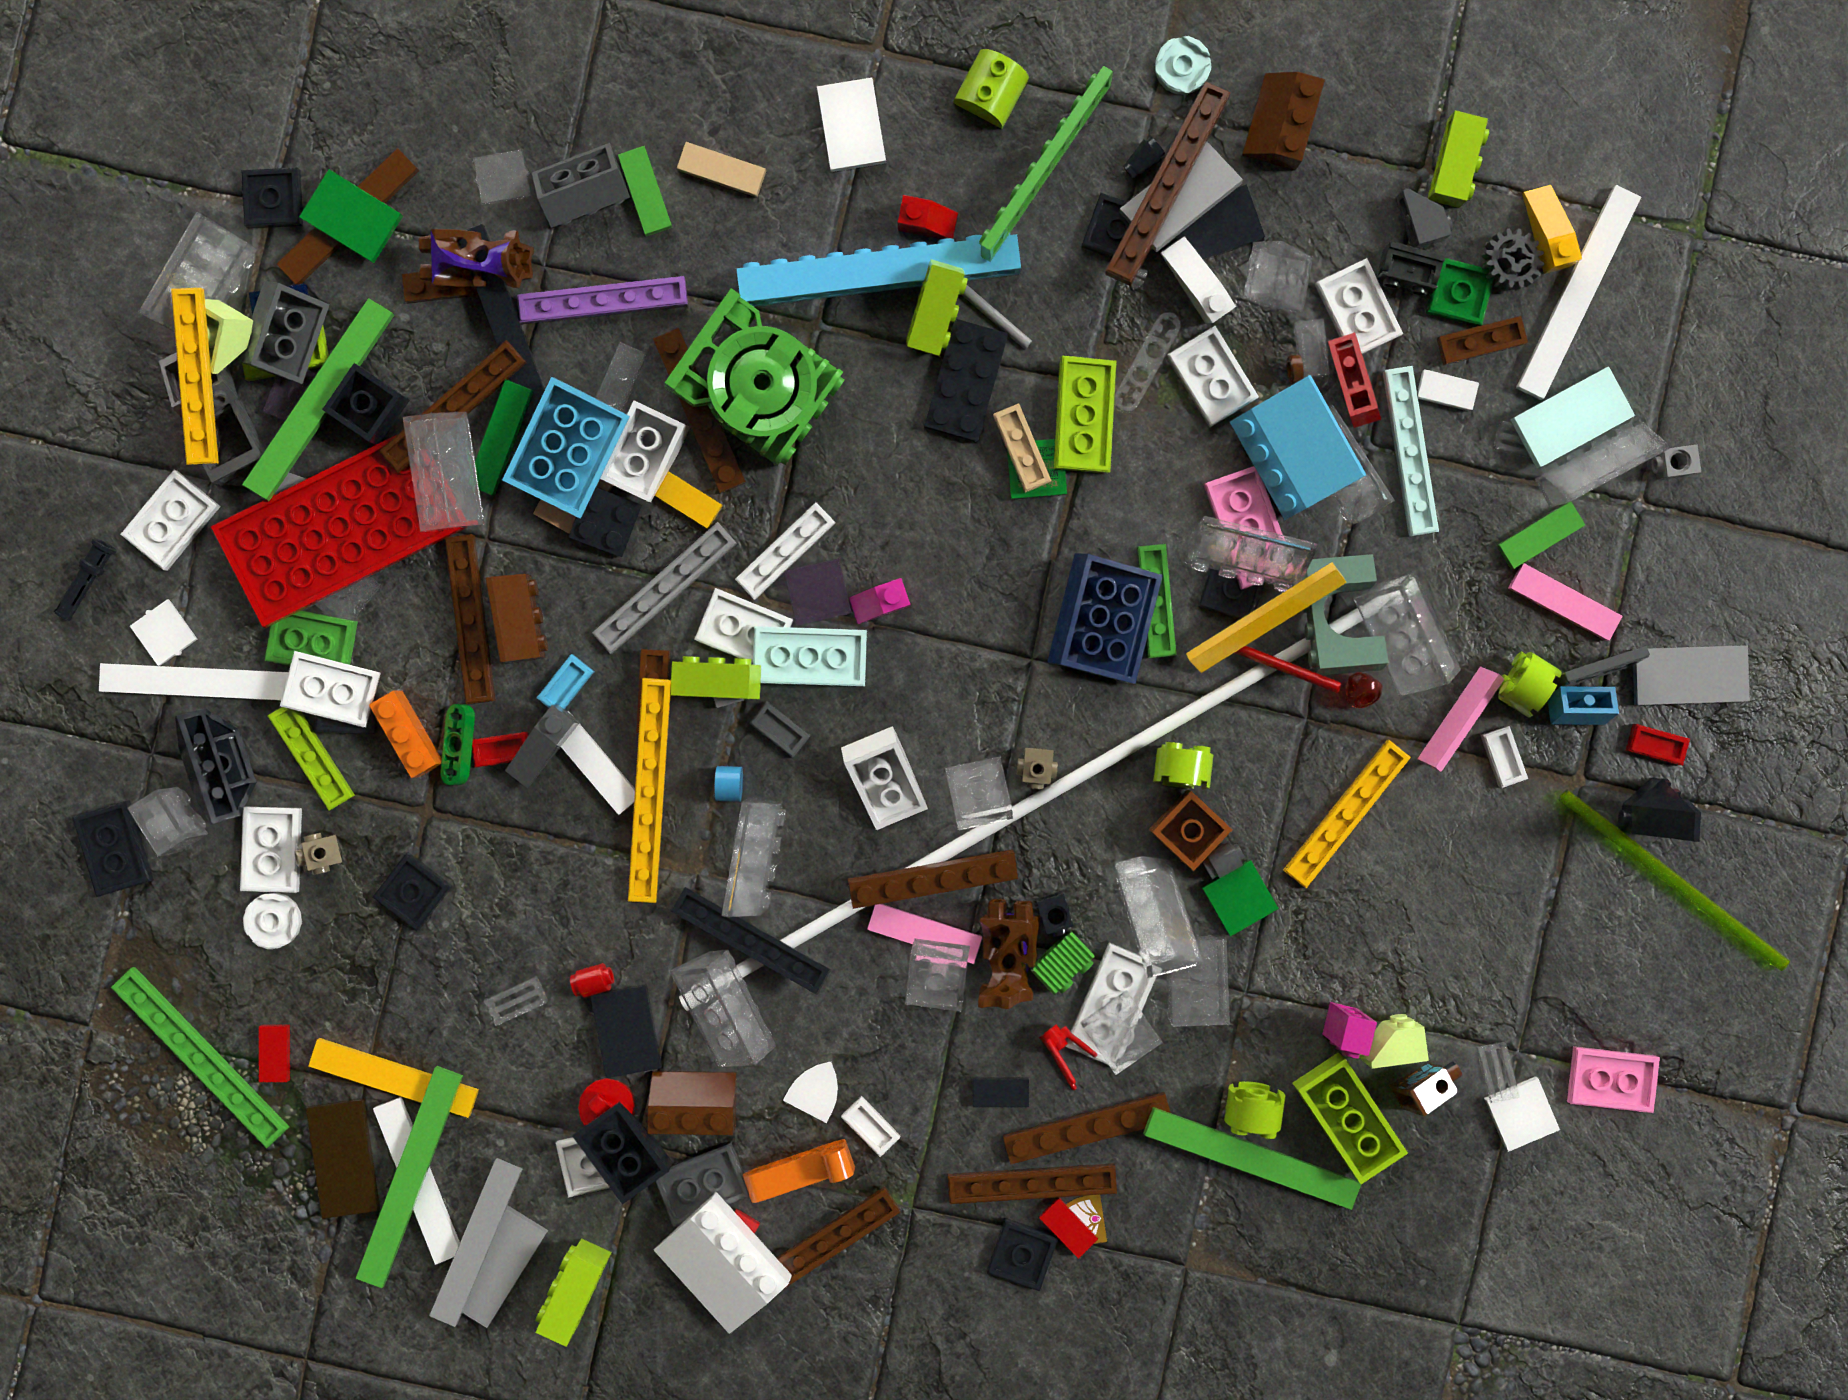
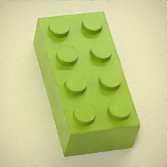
(1349, 1118)

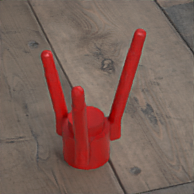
(1055, 1040)

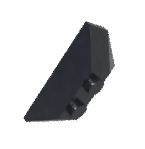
(215, 764)

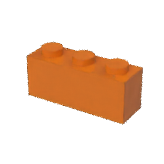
(406, 733)

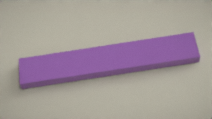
(602, 300)

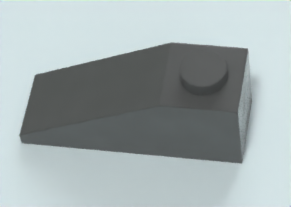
(542, 744)

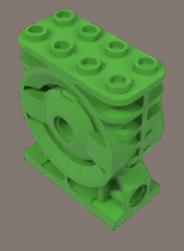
(772, 436)

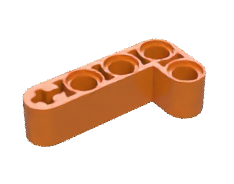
(800, 1170)

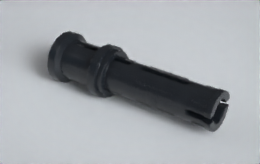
(90, 568)

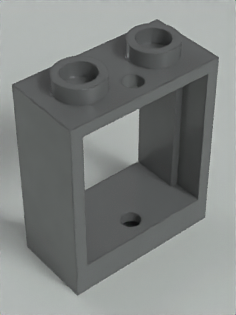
(223, 389)
(243, 463)

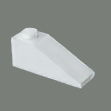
(1198, 281)

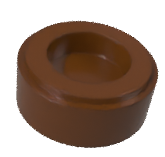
(1294, 368)

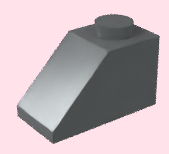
(1423, 219)

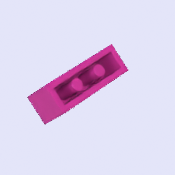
(1349, 1030)

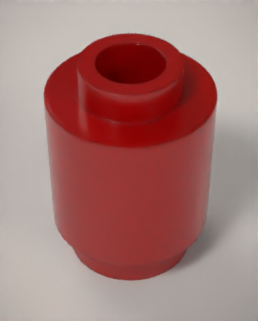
(592, 980)

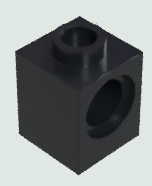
(1050, 902)

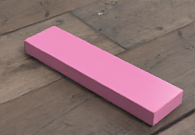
(1565, 602)
(1461, 718)
(908, 926)

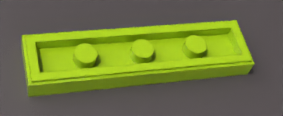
(311, 756)

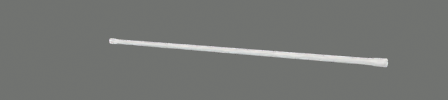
(1069, 781)

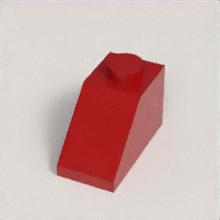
(926, 218)

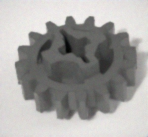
(1514, 258)

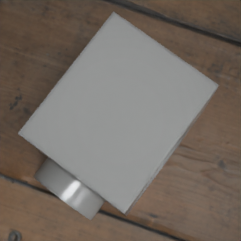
(1687, 459)

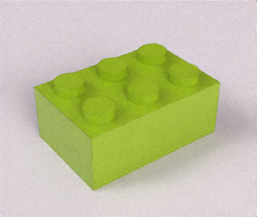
(571, 1291)

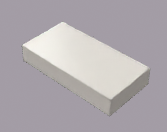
(1447, 390)
(1504, 756)
(870, 1126)

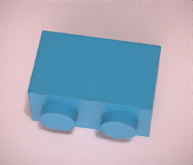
(1583, 705)

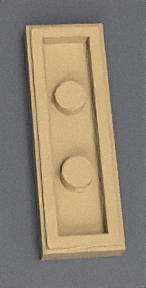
(721, 169)
(1022, 448)

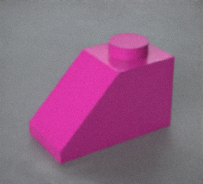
(879, 601)

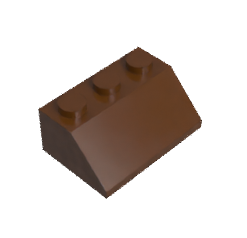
(1283, 118)
(516, 618)
(692, 1103)

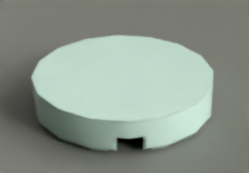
(1183, 65)

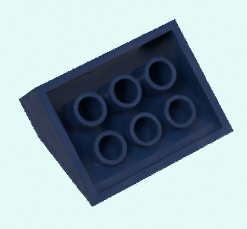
(1105, 618)

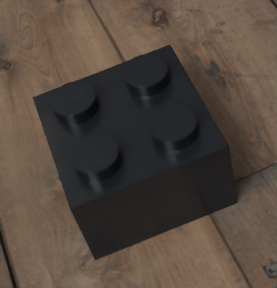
(366, 404)

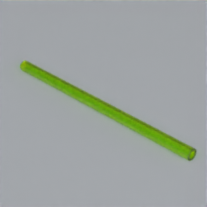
(1674, 880)

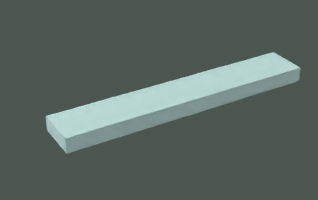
(1410, 451)

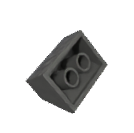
(580, 185)
(284, 331)

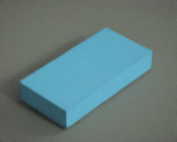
(565, 683)

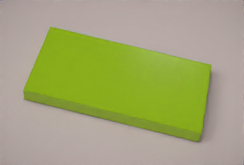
(1085, 414)

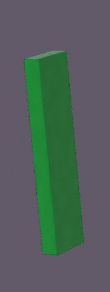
(501, 435)

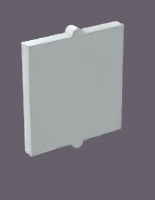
(163, 632)

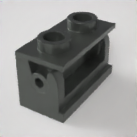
(1410, 268)

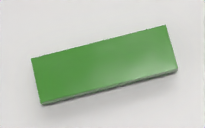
(645, 191)
(1541, 535)

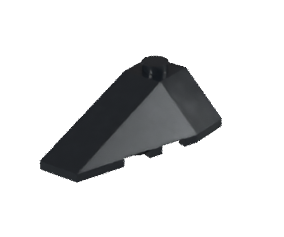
(1660, 812)

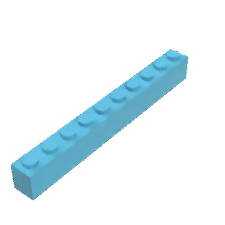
(869, 270)

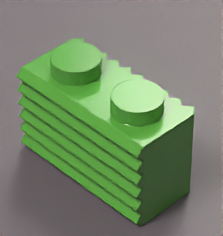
(1062, 963)

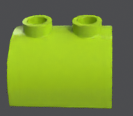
(992, 87)

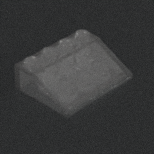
(202, 259)
(1249, 553)
(753, 857)

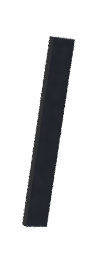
(507, 326)

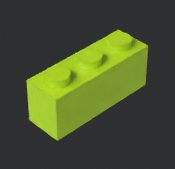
(1458, 159)
(936, 307)
(716, 678)

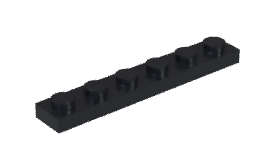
(751, 941)

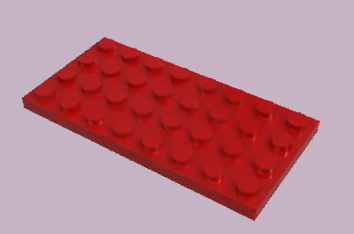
(324, 534)

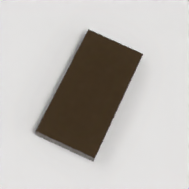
(343, 1158)

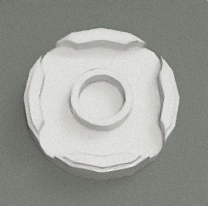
(272, 920)

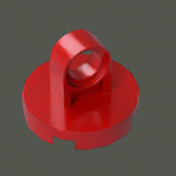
(603, 1095)

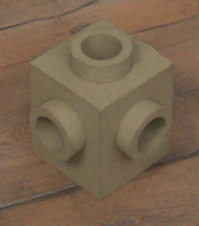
(1037, 756)
(328, 852)

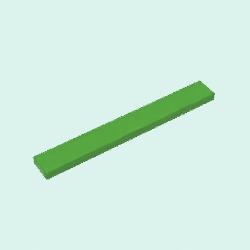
(308, 412)
(200, 1057)
(1252, 1158)
(409, 1177)

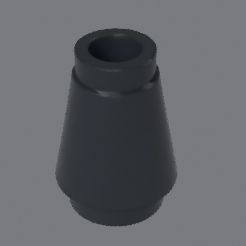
(1144, 157)

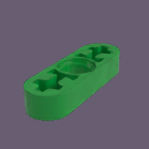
(466, 725)

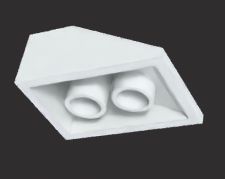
(644, 451)
(883, 778)

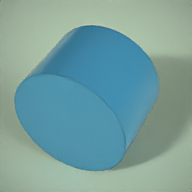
(728, 783)

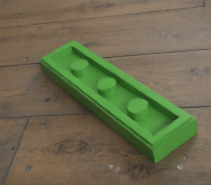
(1161, 634)

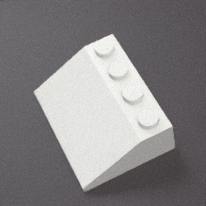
(723, 1263)

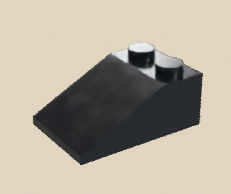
(623, 1152)

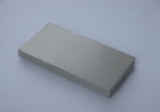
(1204, 188)
(1692, 675)
(505, 1261)

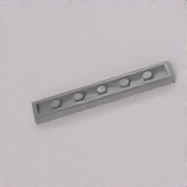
(664, 588)
(476, 1242)

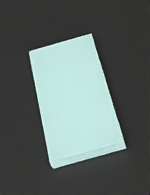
(1572, 417)
(810, 655)

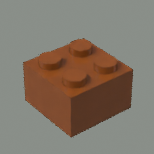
(1190, 829)

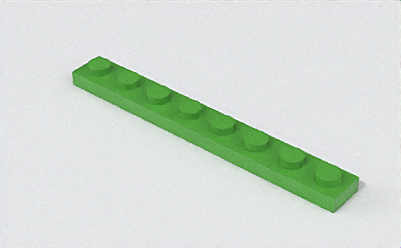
(1040, 171)

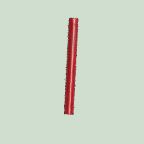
(1289, 668)

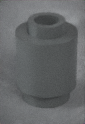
(1224, 860)

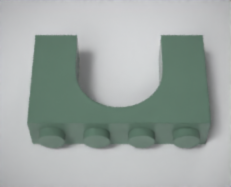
(1329, 650)

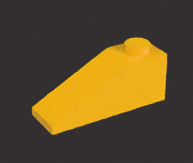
(1551, 229)

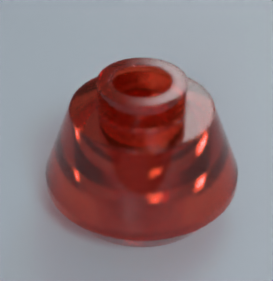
(1362, 690)

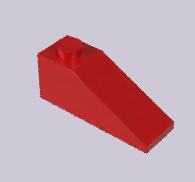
(1354, 380)

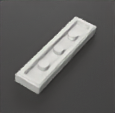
(785, 551)
(599, 769)

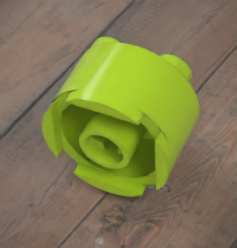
(1528, 683)
(1183, 766)
(1254, 1109)

